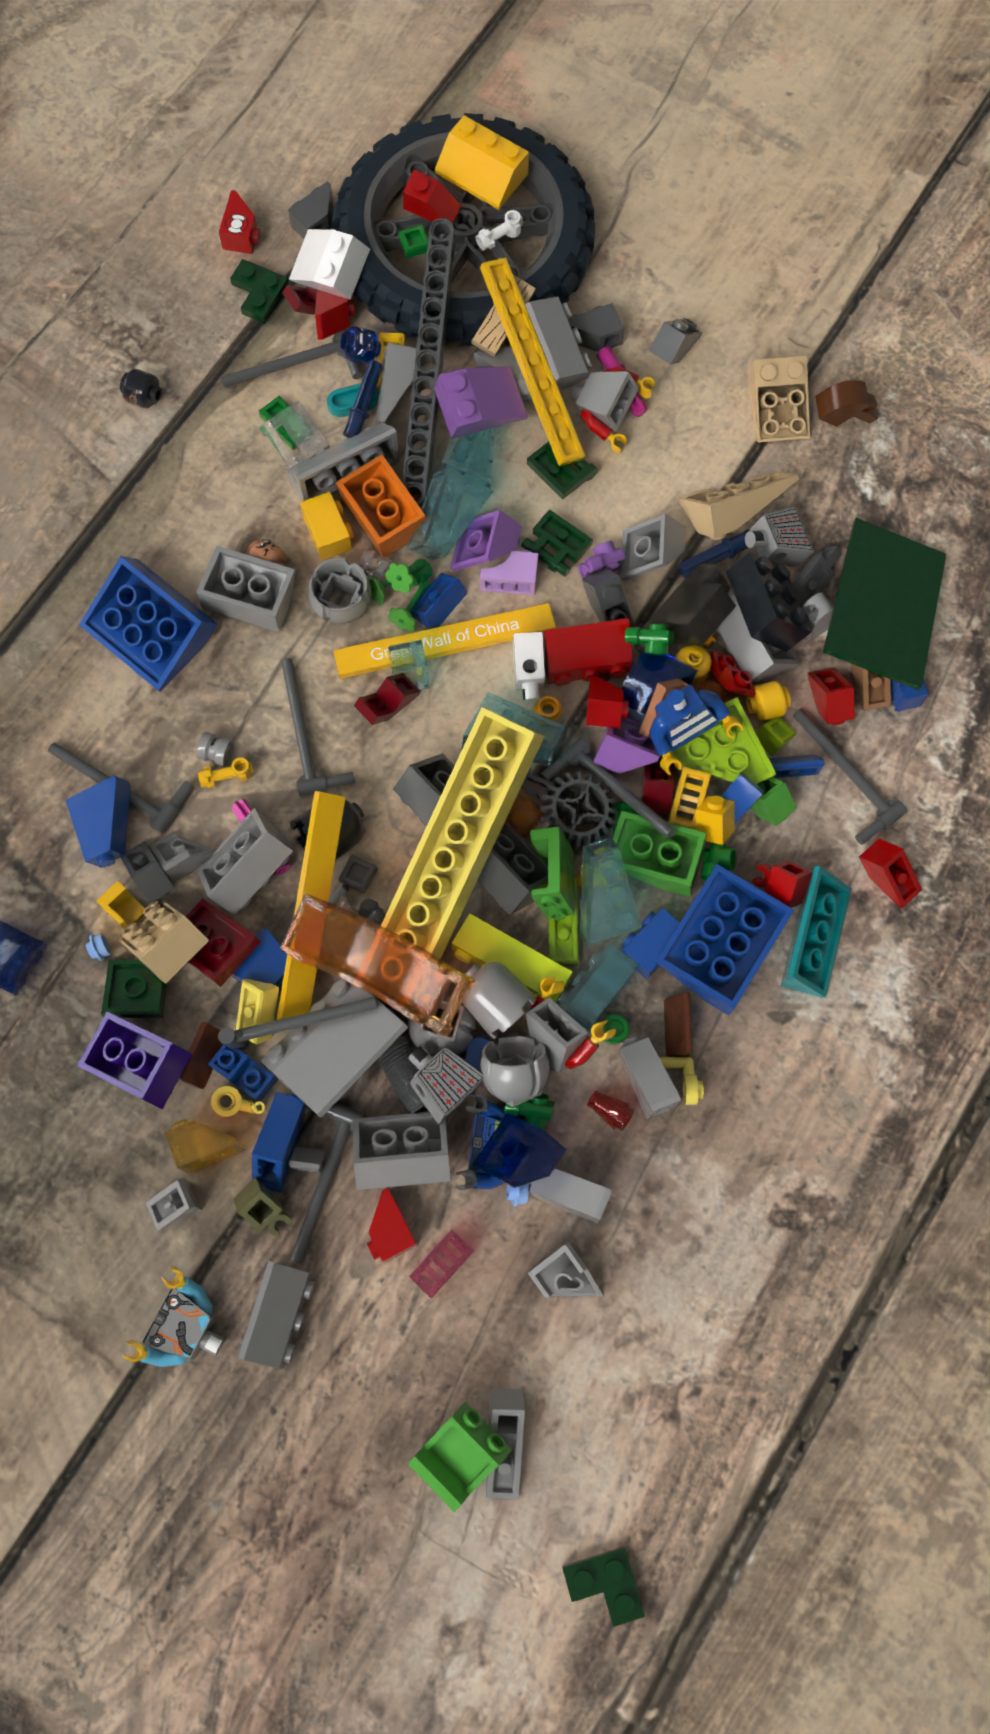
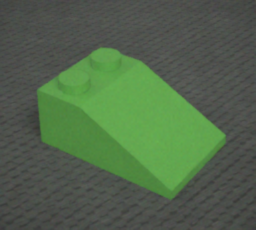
(656, 860)

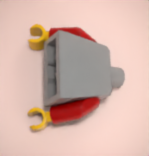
(607, 399)
(563, 1037)

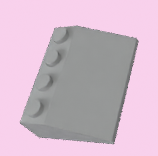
(331, 1055)

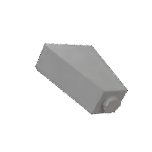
(648, 1077)
(572, 1195)

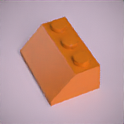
(381, 505)

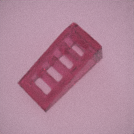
(433, 1256)

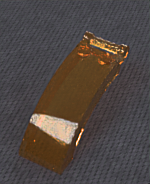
(376, 961)

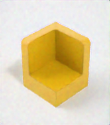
(121, 905)

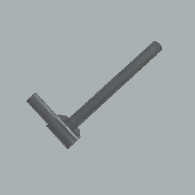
(292, 360)
(579, 753)
(310, 780)
(887, 812)
(159, 817)
(240, 1037)
(343, 1119)

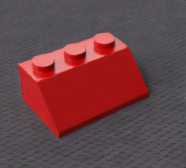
(587, 650)

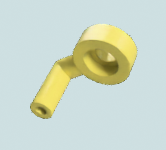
(691, 1086)
(237, 1103)

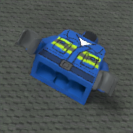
(483, 1129)

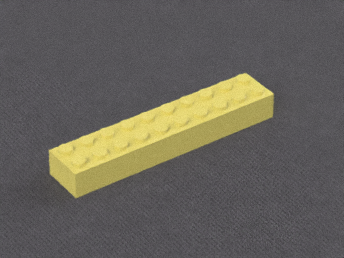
(462, 831)

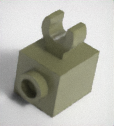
(260, 1207)

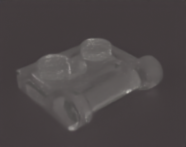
(301, 431)

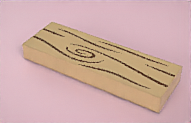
(491, 332)

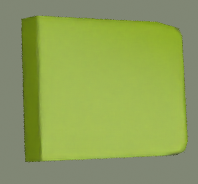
(775, 735)

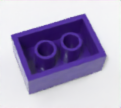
(134, 1060)

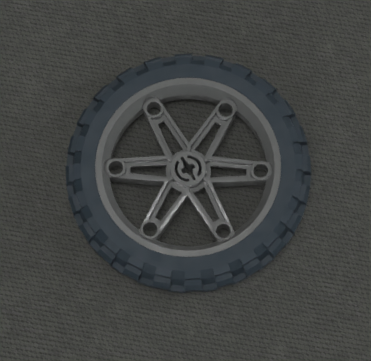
(563, 215)

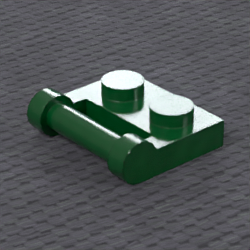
(562, 478)

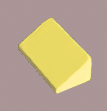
(256, 1006)

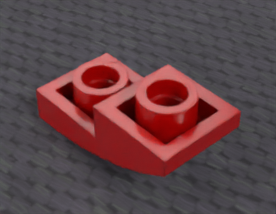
(729, 676)

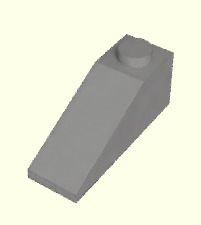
(395, 378)
(507, 1420)

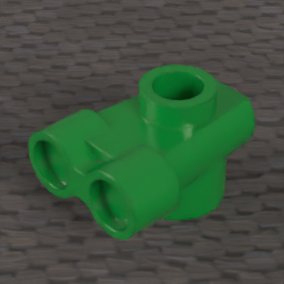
(655, 638)
(719, 855)
(535, 1111)

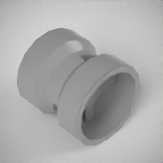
(215, 749)

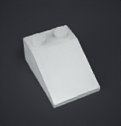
(330, 262)

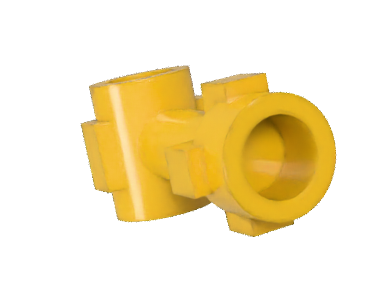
(240, 768)

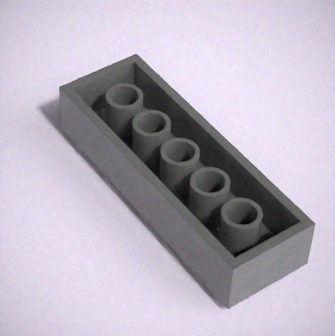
(512, 864)

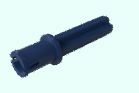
(358, 412)
(724, 550)

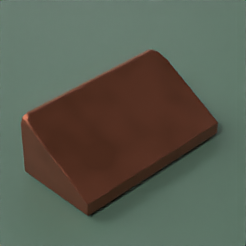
(678, 1025)
(203, 1050)

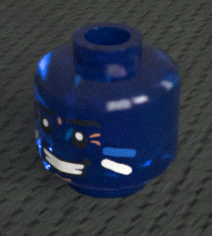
(360, 345)

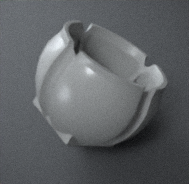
(345, 577)
(434, 1042)
(514, 1069)

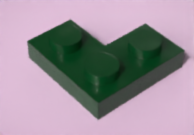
(264, 289)
(610, 1575)

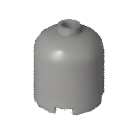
(496, 997)

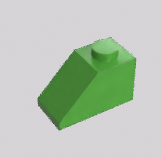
(774, 803)

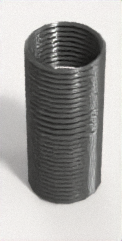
(402, 1073)

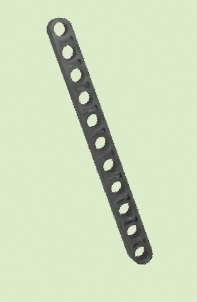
(429, 353)

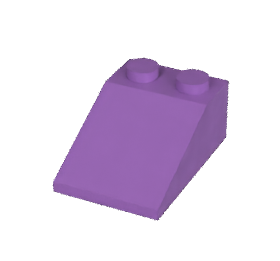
(479, 399)

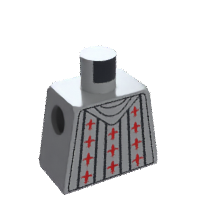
(780, 538)
(443, 1081)

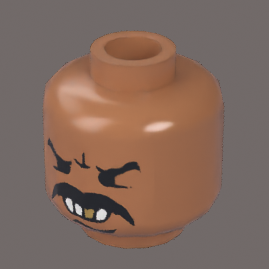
(268, 551)

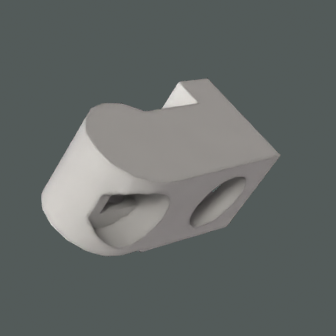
(819, 613)

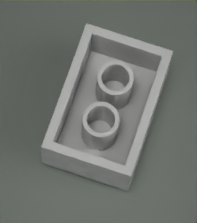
(400, 1151)

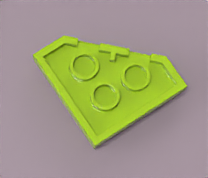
(727, 756)

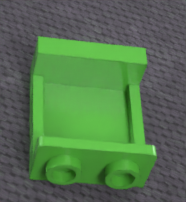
(559, 897)
(460, 1456)

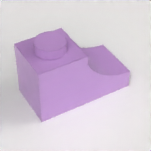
(513, 576)

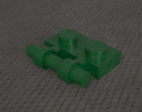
(561, 536)

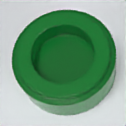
(620, 1024)

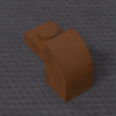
(846, 401)

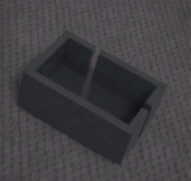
(768, 601)

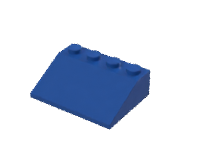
(147, 622)
(724, 939)

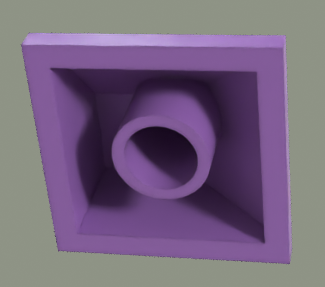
(486, 540)
(625, 748)

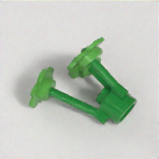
(402, 578)

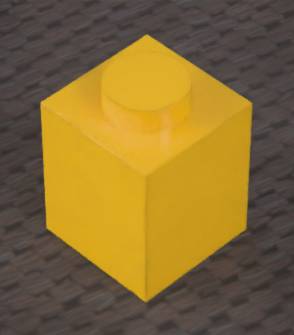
(716, 818)

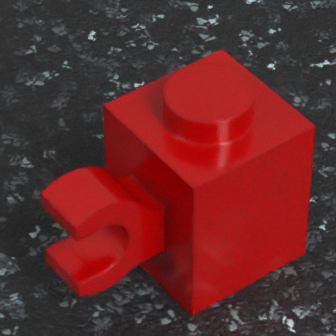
(784, 882)

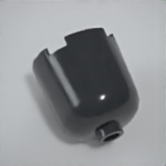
(350, 832)

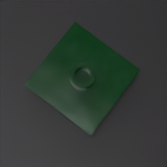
(133, 990)

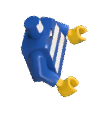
(685, 717)

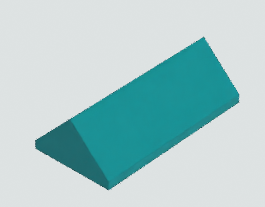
(816, 934)

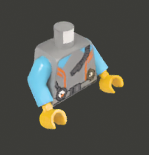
(179, 1326)

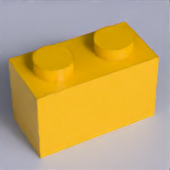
(326, 525)

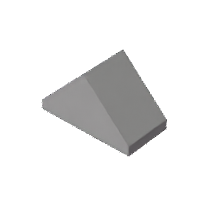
(173, 1204)

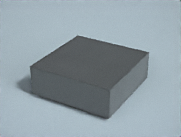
(357, 874)

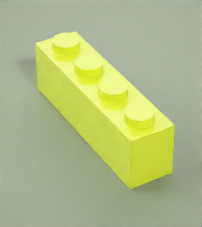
(484, 944)

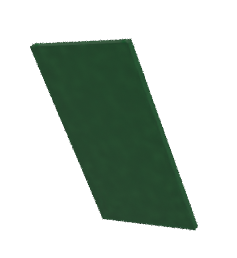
(886, 604)

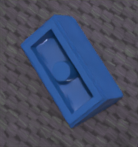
(438, 601)
(797, 765)

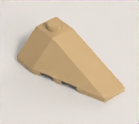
(727, 510)

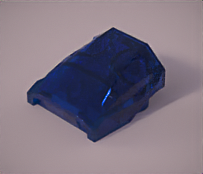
(17, 956)

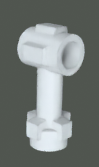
(510, 227)

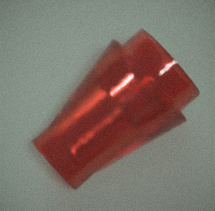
(611, 1110)

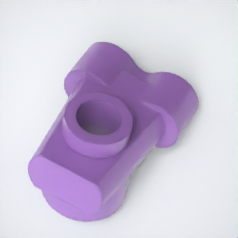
(604, 556)

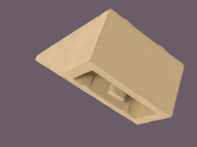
(779, 398)
(163, 940)

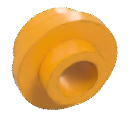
(549, 702)

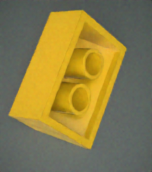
(482, 162)

